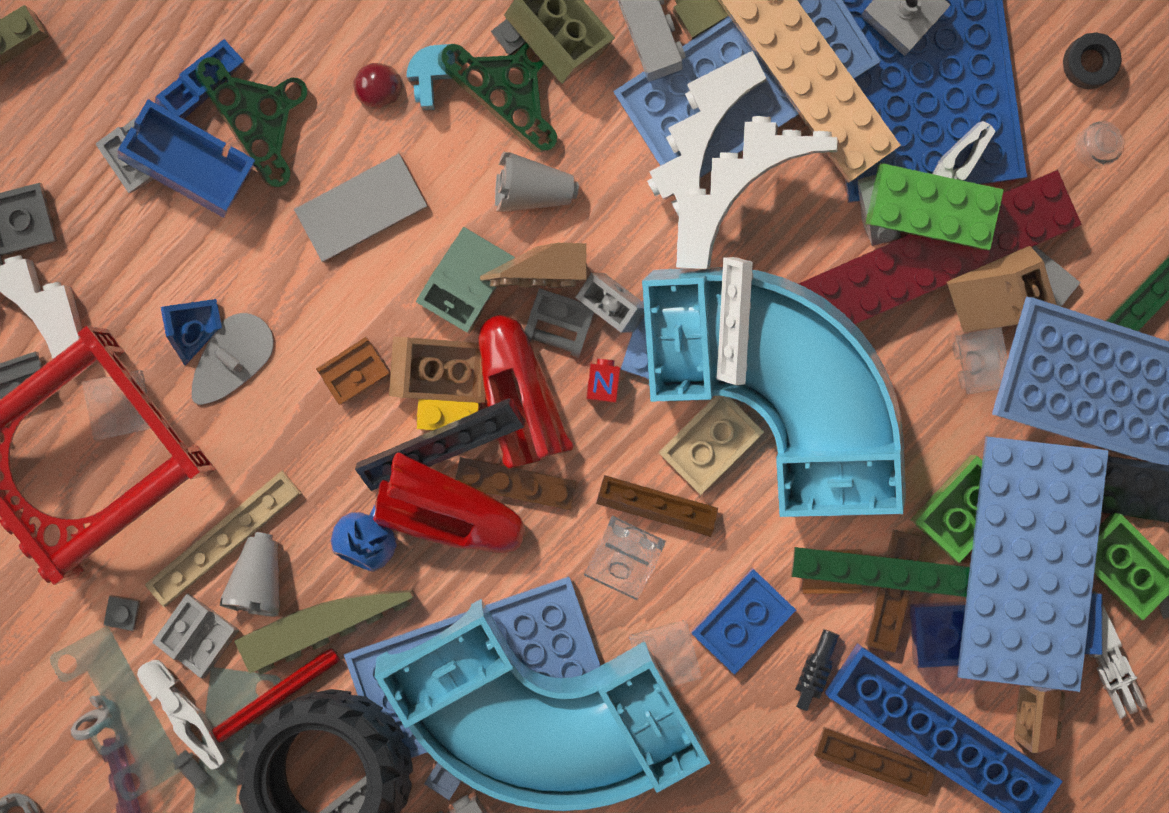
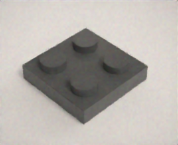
(25, 219)

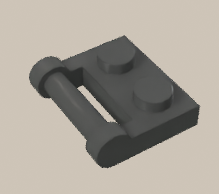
(562, 313)

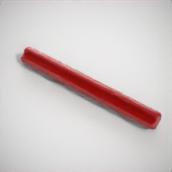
(275, 695)

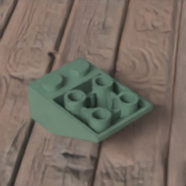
(455, 284)

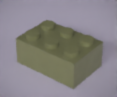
(560, 33)

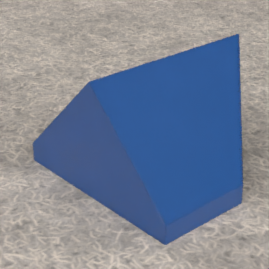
(190, 326)

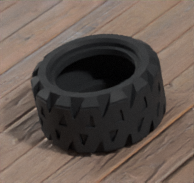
(349, 716)

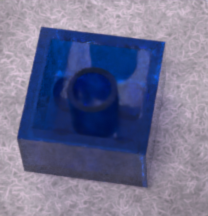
(937, 633)

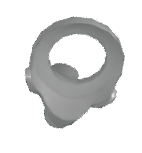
(100, 713)

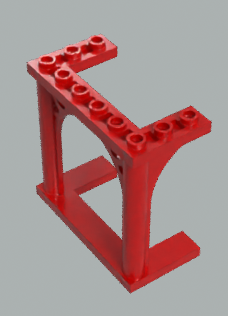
(63, 560)

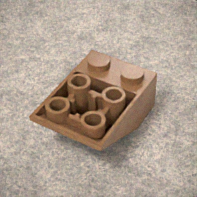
(545, 265)
(997, 291)

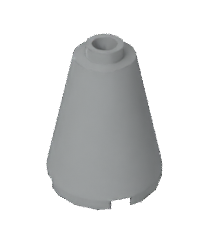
(531, 185)
(255, 578)

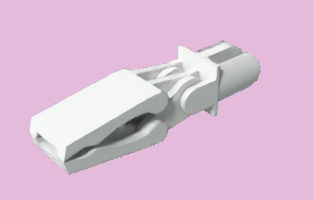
(946, 163)
(1114, 666)
(181, 711)

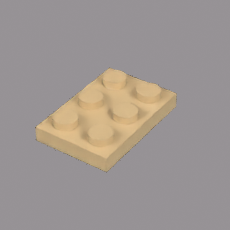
(711, 442)

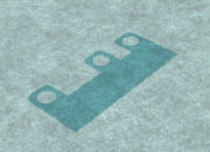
(227, 694)
(129, 708)

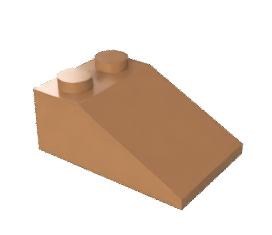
(436, 370)
(1038, 717)

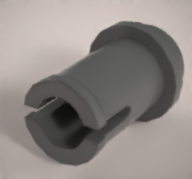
(190, 768)

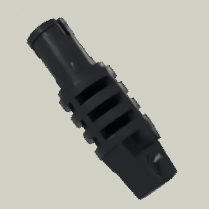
(816, 669)

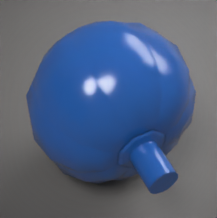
(363, 541)

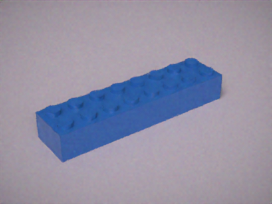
(941, 735)

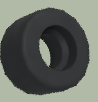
(1111, 60)

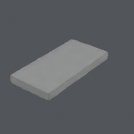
(360, 208)

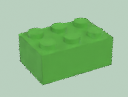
(951, 512)
(1130, 567)

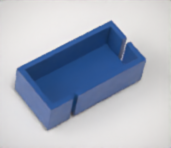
(185, 158)

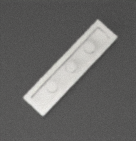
(734, 320)

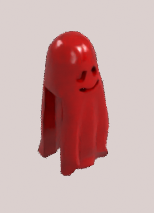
(508, 350)
(445, 510)

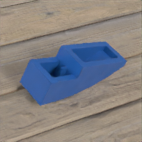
(187, 92)

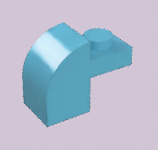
(425, 69)

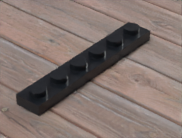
(445, 441)

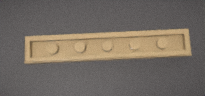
(223, 538)

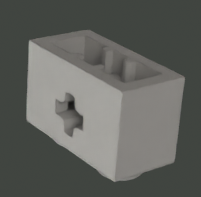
(612, 302)

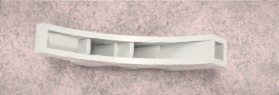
(714, 97)
(762, 150)
(51, 309)

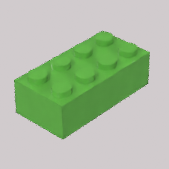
(934, 206)

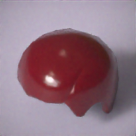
(377, 85)

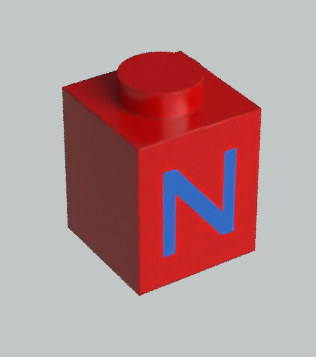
(603, 381)

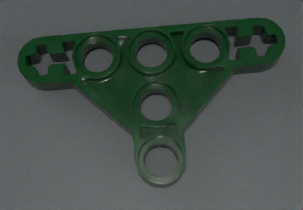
(496, 77)
(263, 127)

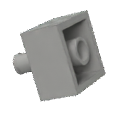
(903, 20)

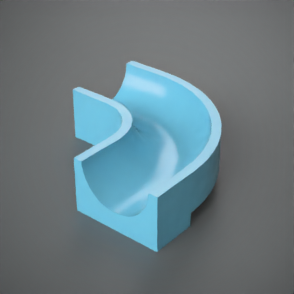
(804, 375)
(539, 735)

